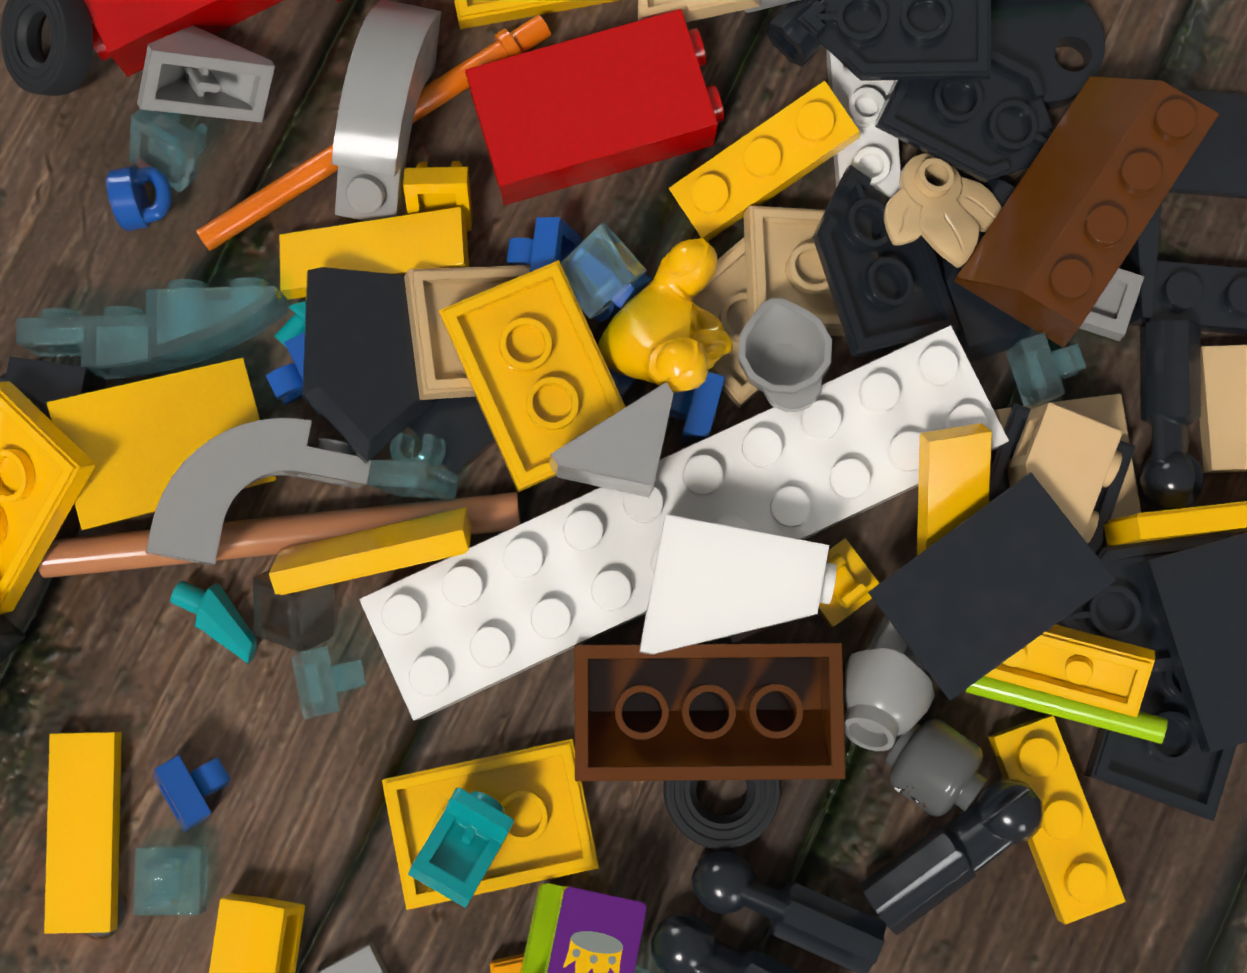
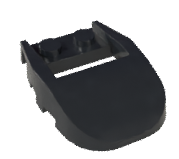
(1192, 291)

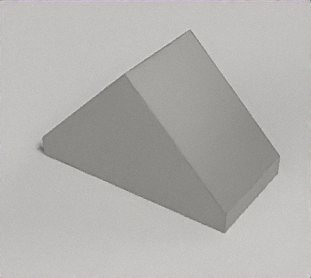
(204, 77)
(620, 450)

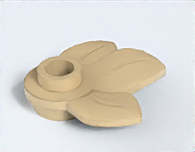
(942, 214)

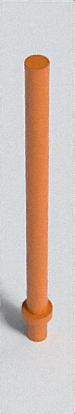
(320, 166)

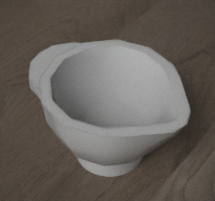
(785, 354)
(883, 697)

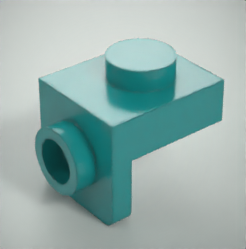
(462, 845)

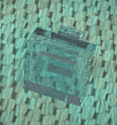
(165, 144)
(1040, 371)
(414, 475)
(321, 682)
(170, 880)

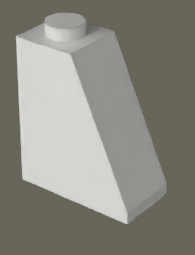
(729, 582)

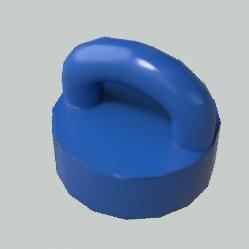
(130, 199)

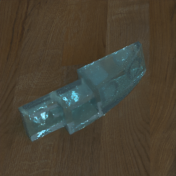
(179, 327)

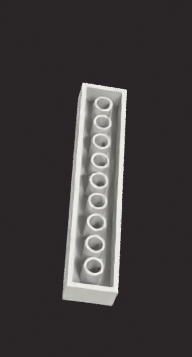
(596, 556)

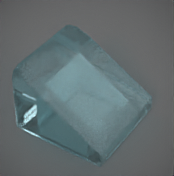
(601, 270)

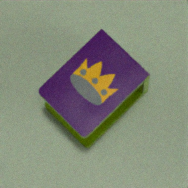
(582, 932)

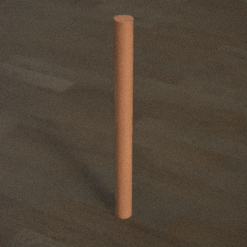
(269, 534)

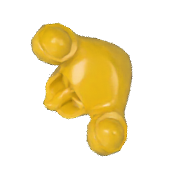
(661, 331)

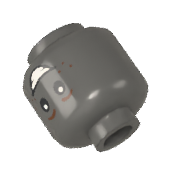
(936, 767)

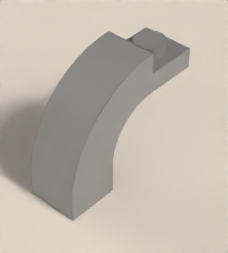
(377, 107)
(200, 492)

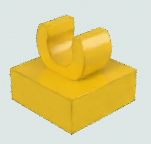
(438, 189)
(851, 584)

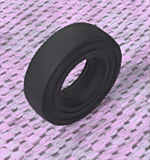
(69, 50)
(722, 830)

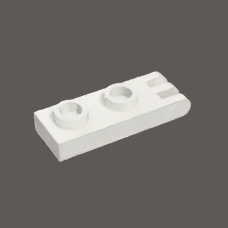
(875, 151)

